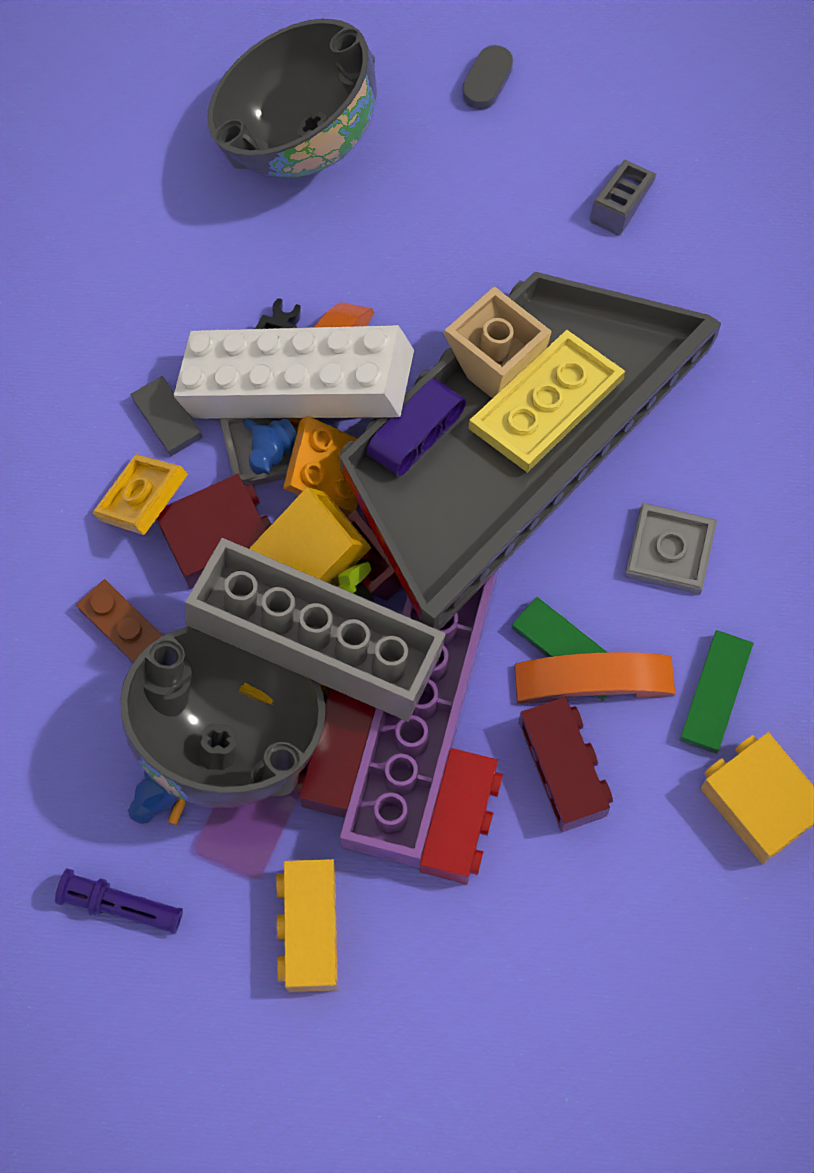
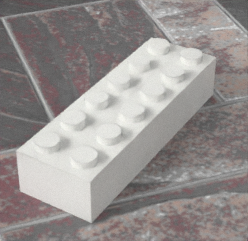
(295, 372)

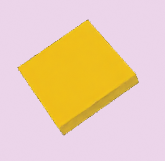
(140, 494)

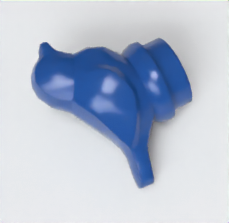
(269, 443)
(149, 800)

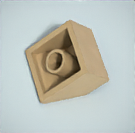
(496, 341)

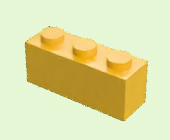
(308, 926)

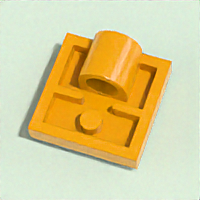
(317, 461)

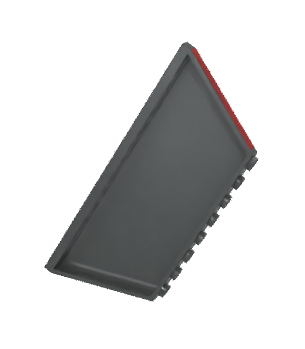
(473, 507)

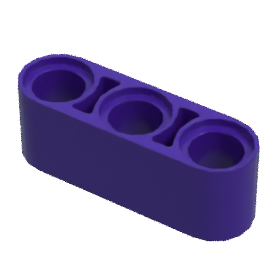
(418, 428)

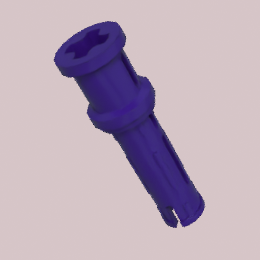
(99, 897)

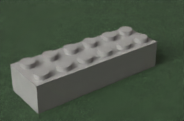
(314, 629)

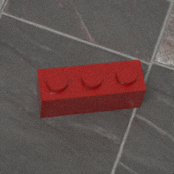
(461, 816)

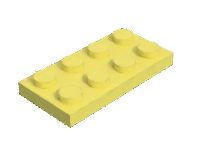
(546, 400)

